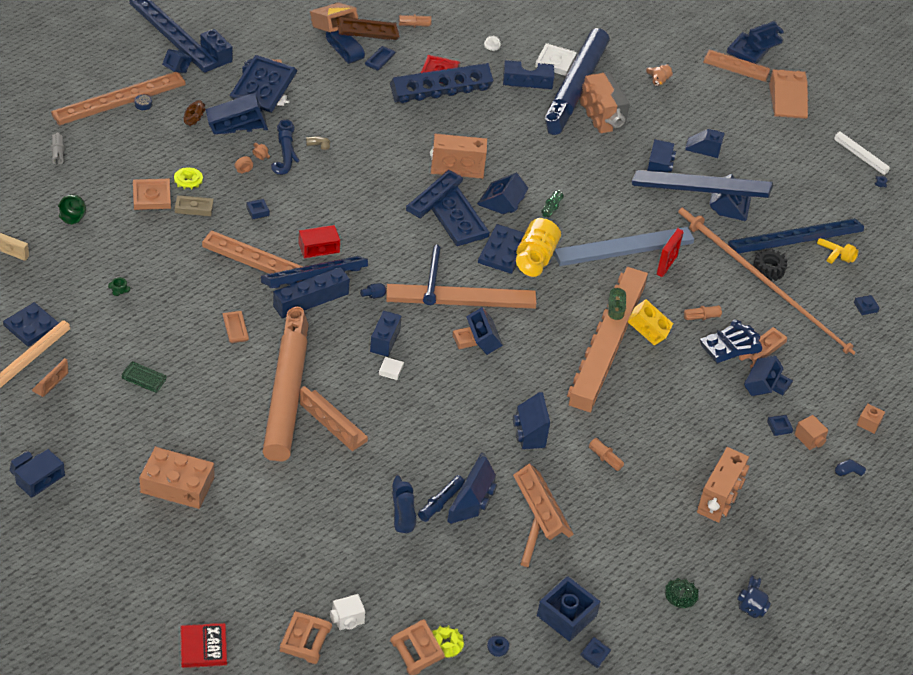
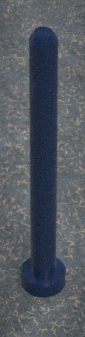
(430, 298)

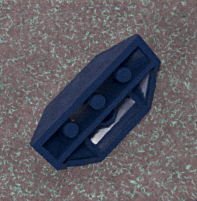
(474, 492)

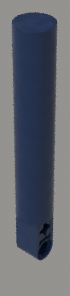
(571, 88)

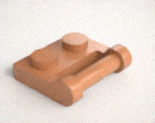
(299, 633)
(424, 644)

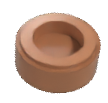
(244, 164)

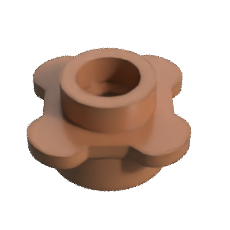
(260, 151)

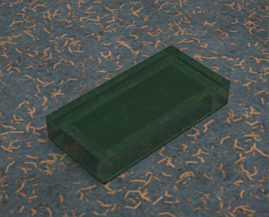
(144, 377)

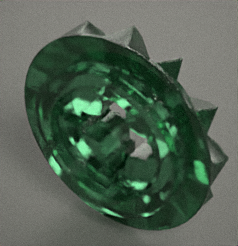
(673, 589)

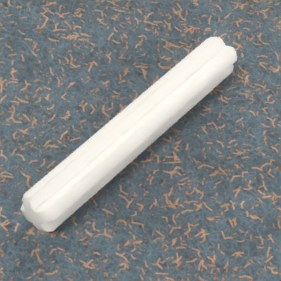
(862, 153)

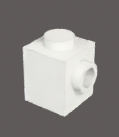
(348, 612)

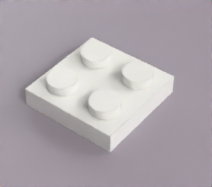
(559, 57)

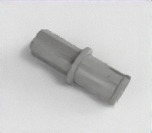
(57, 148)

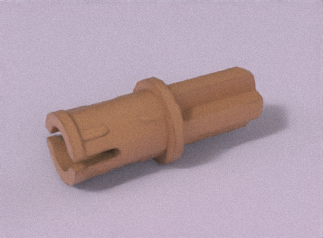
(414, 20)
(703, 313)
(606, 454)

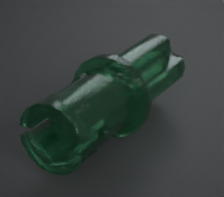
(552, 204)

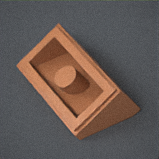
(52, 378)

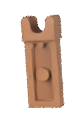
(770, 342)

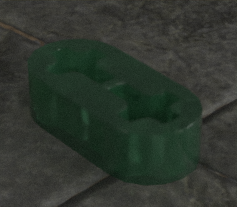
(620, 304)

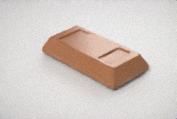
(235, 327)

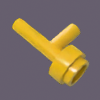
(848, 253)

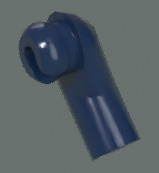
(849, 466)

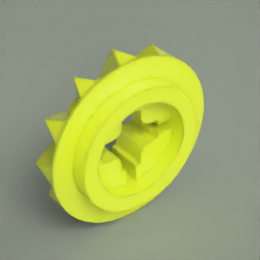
(189, 173)
(456, 642)

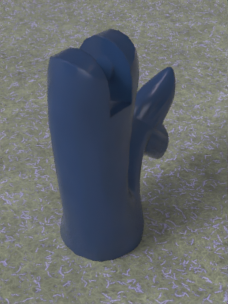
(403, 506)

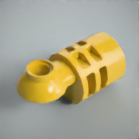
(537, 246)

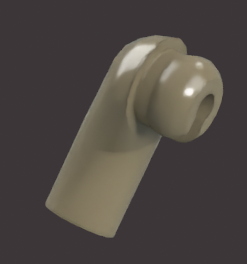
(324, 142)

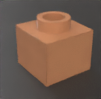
(871, 418)

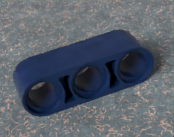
(346, 46)

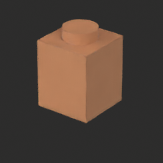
(811, 432)

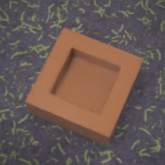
(464, 338)

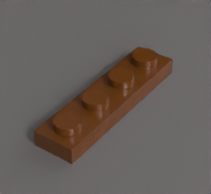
(367, 28)

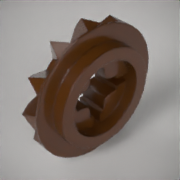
(194, 112)

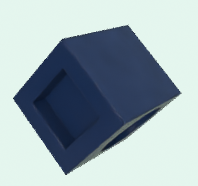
(177, 61)

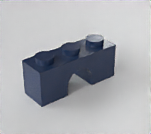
(517, 76)

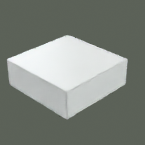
(391, 368)

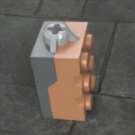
(604, 102)

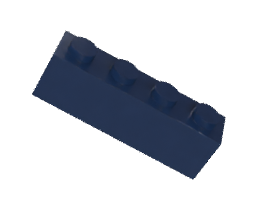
(311, 291)

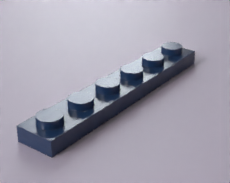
(291, 276)

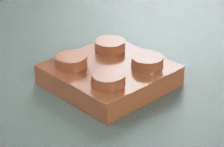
(151, 194)

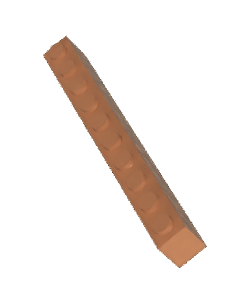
(605, 344)

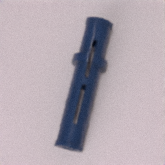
(436, 503)

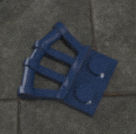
(730, 343)

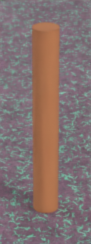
(530, 543)

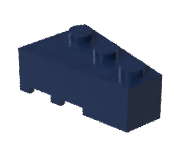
(237, 114)

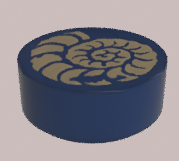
(143, 102)

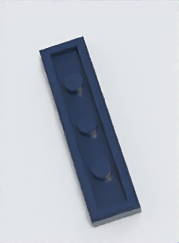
(434, 194)

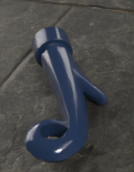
(288, 153)

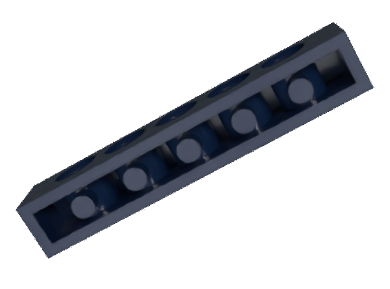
(448, 76)

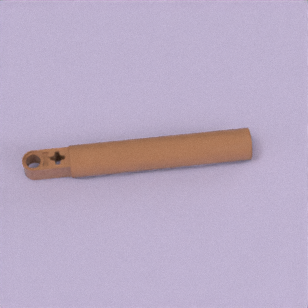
(286, 387)

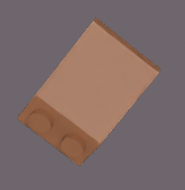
(789, 93)

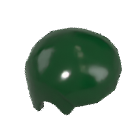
(72, 209)

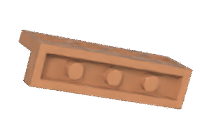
(332, 419)
(542, 502)

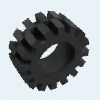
(770, 257)

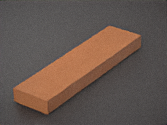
(737, 65)

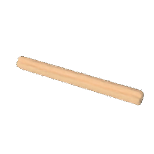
(33, 352)

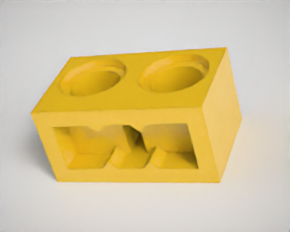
(650, 322)

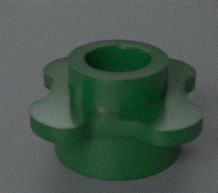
(119, 286)

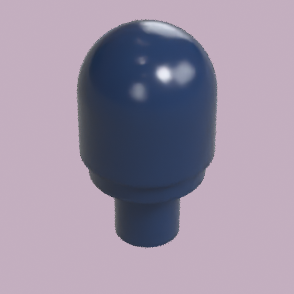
(376, 290)

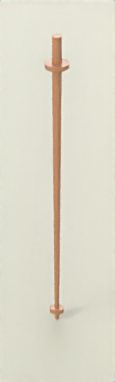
(697, 224)

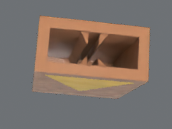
(326, 17)

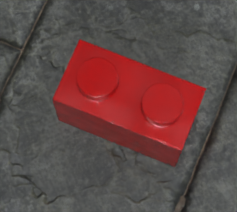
(319, 241)

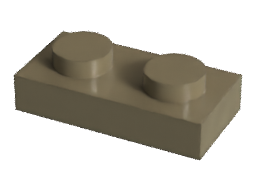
(194, 205)

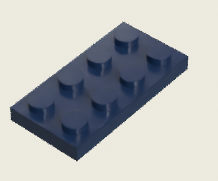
(460, 219)

